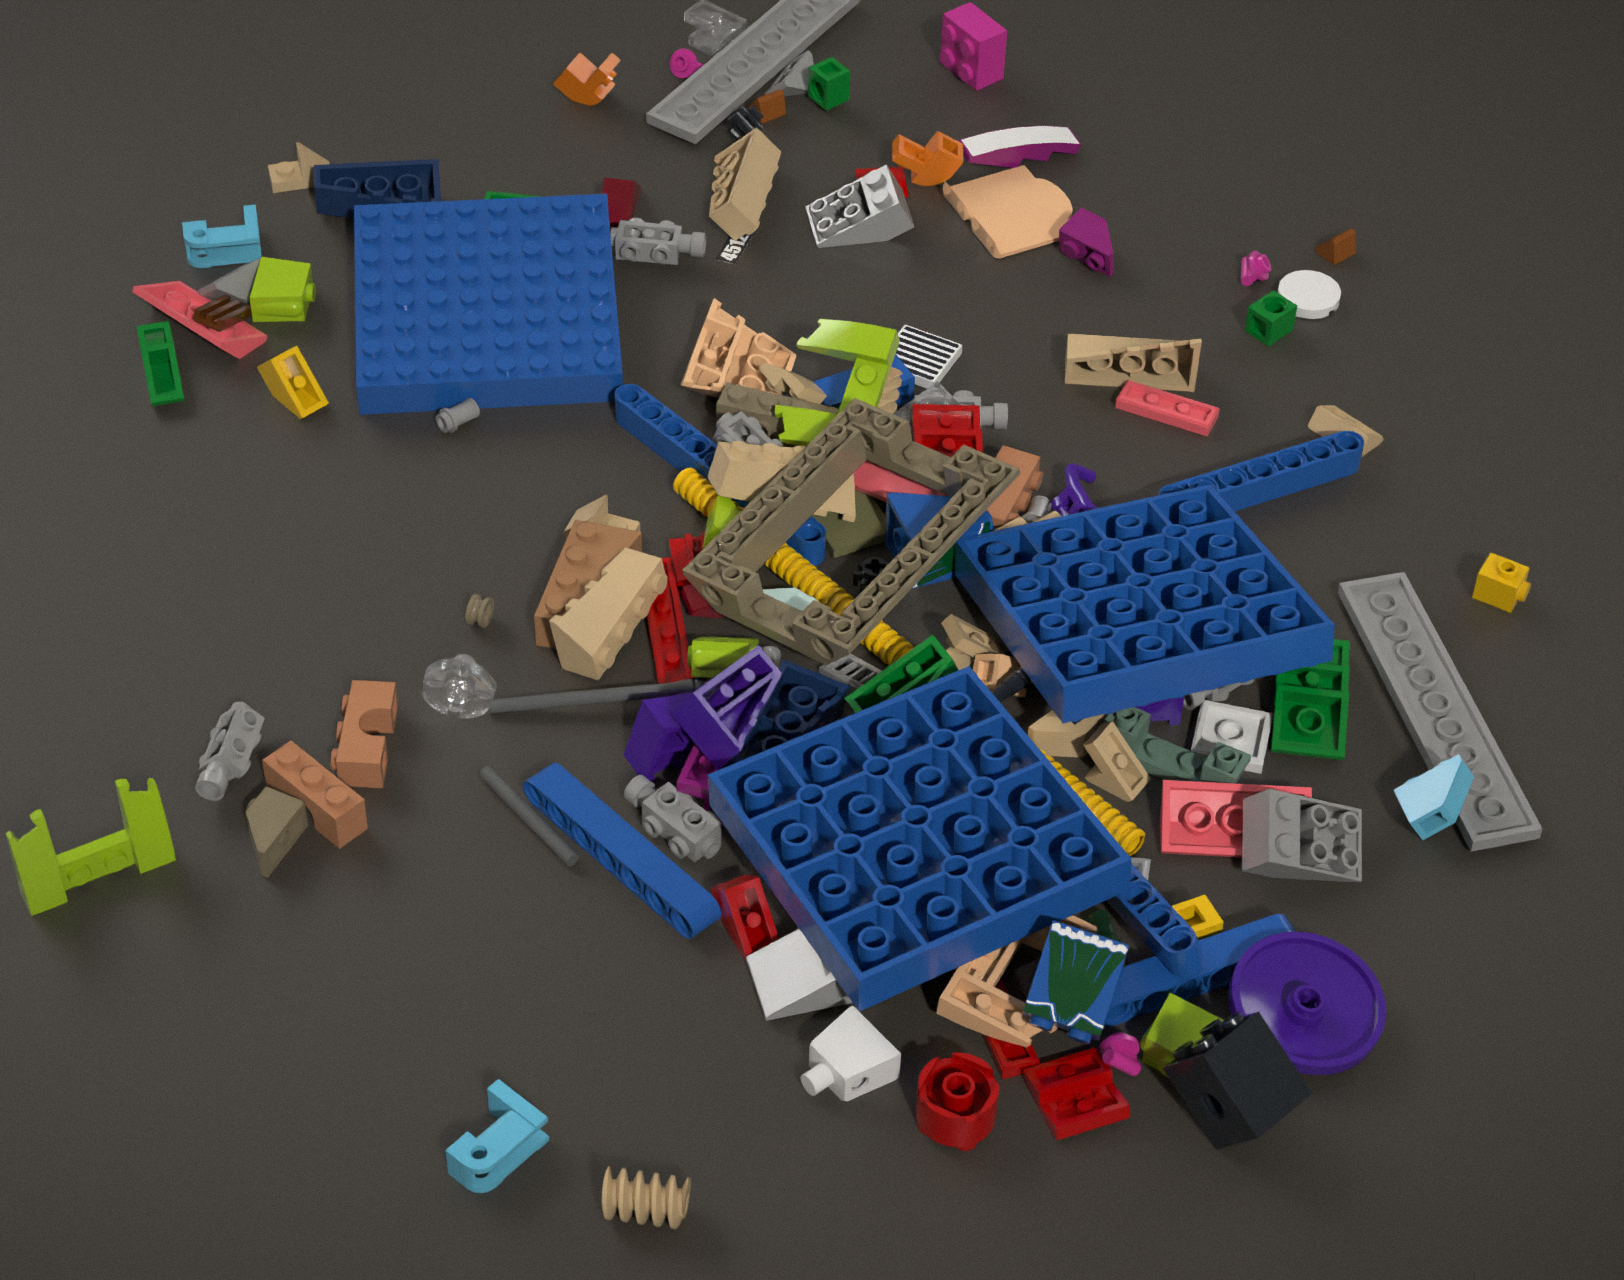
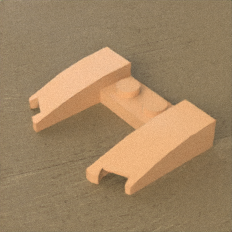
(976, 1003)

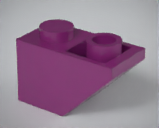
(1088, 241)

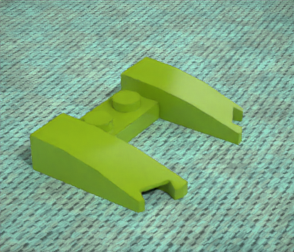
(862, 343)
(47, 876)

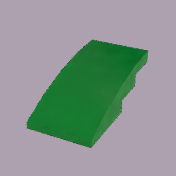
(1313, 708)

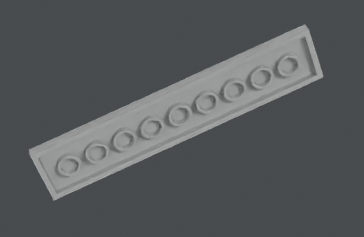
(744, 66)
(1438, 707)

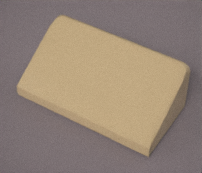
(1331, 420)

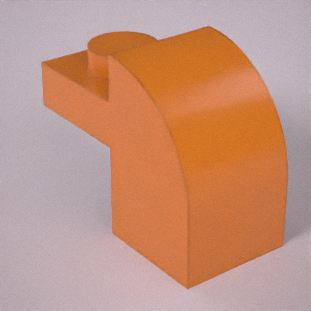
(586, 82)
(930, 163)

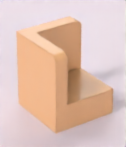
(994, 669)

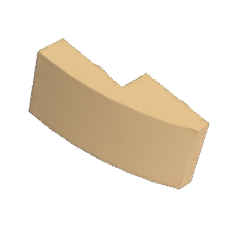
(792, 383)

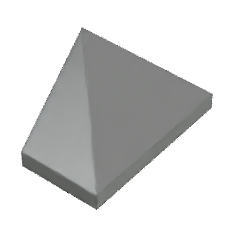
(794, 76)
(235, 284)

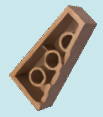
(582, 559)

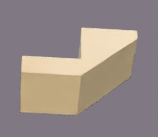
(1063, 738)

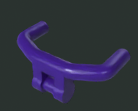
(1074, 492)

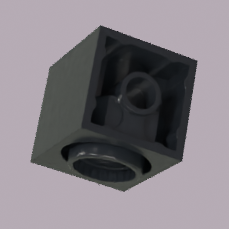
(1236, 1079)

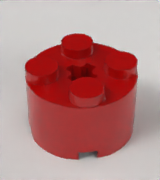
(957, 1100)

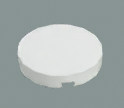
(1312, 292)

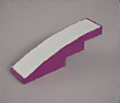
(1011, 145)

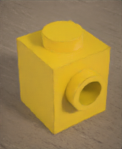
(1501, 583)

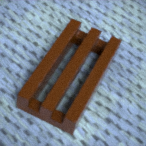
(218, 309)

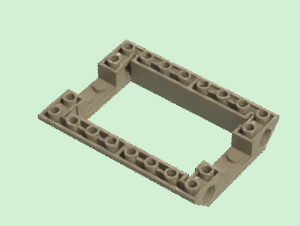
(861, 432)

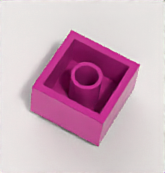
(973, 46)

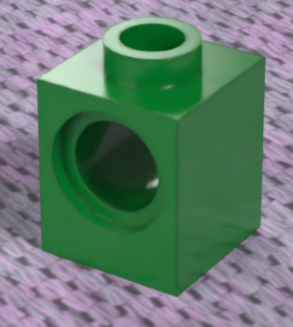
(829, 83)
(1270, 318)

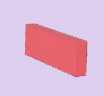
(1167, 408)

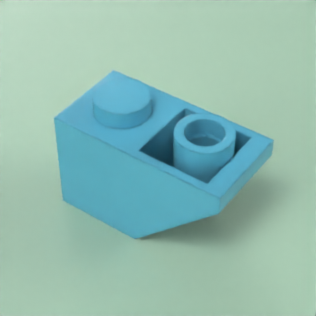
(1435, 796)

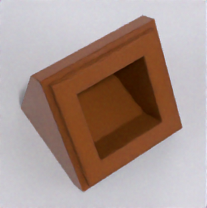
(770, 105)
(1338, 247)

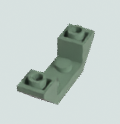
(1172, 761)

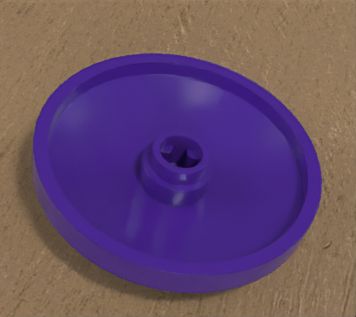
(1313, 998)

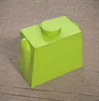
(282, 291)
(714, 654)
(1175, 1025)

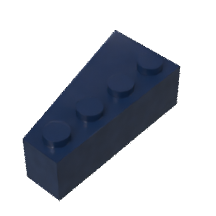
(389, 182)
(795, 707)

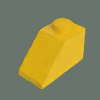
(293, 383)

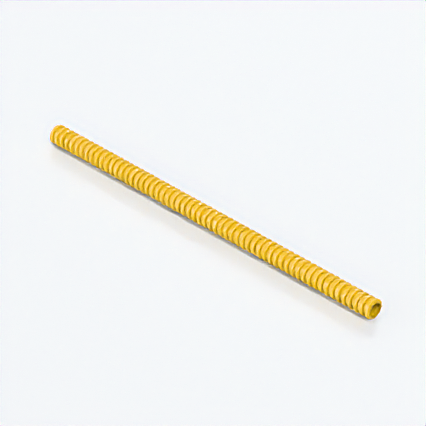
(886, 642)

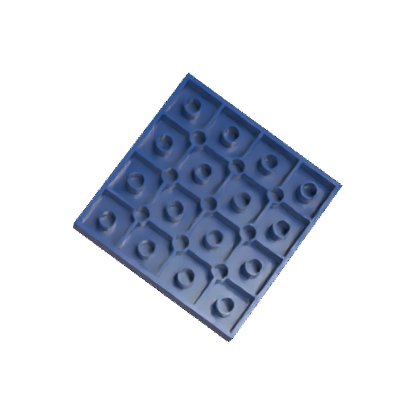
(485, 304)
(1141, 602)
(917, 836)

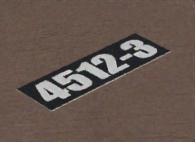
(733, 249)

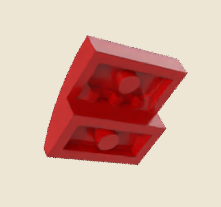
(947, 427)
(1076, 1093)

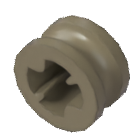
(479, 610)

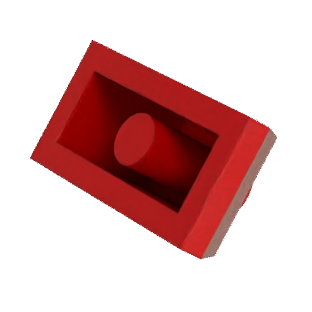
(745, 914)

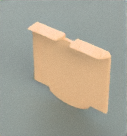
(1011, 210)

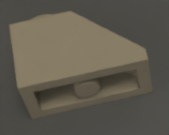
(274, 826)

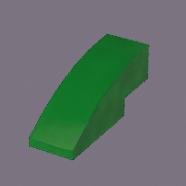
(160, 363)

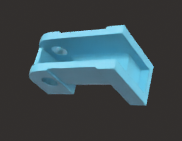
(223, 244)
(501, 1145)

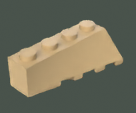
(742, 183)
(1146, 361)
(746, 469)
(607, 613)

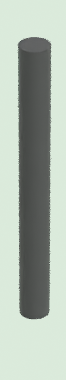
(529, 816)

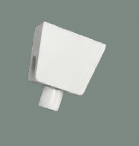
(850, 1058)

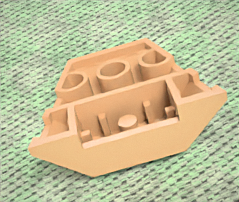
(732, 354)

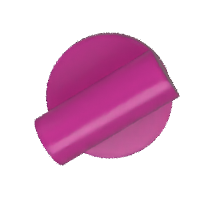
(684, 63)
(1254, 267)
(1120, 1052)

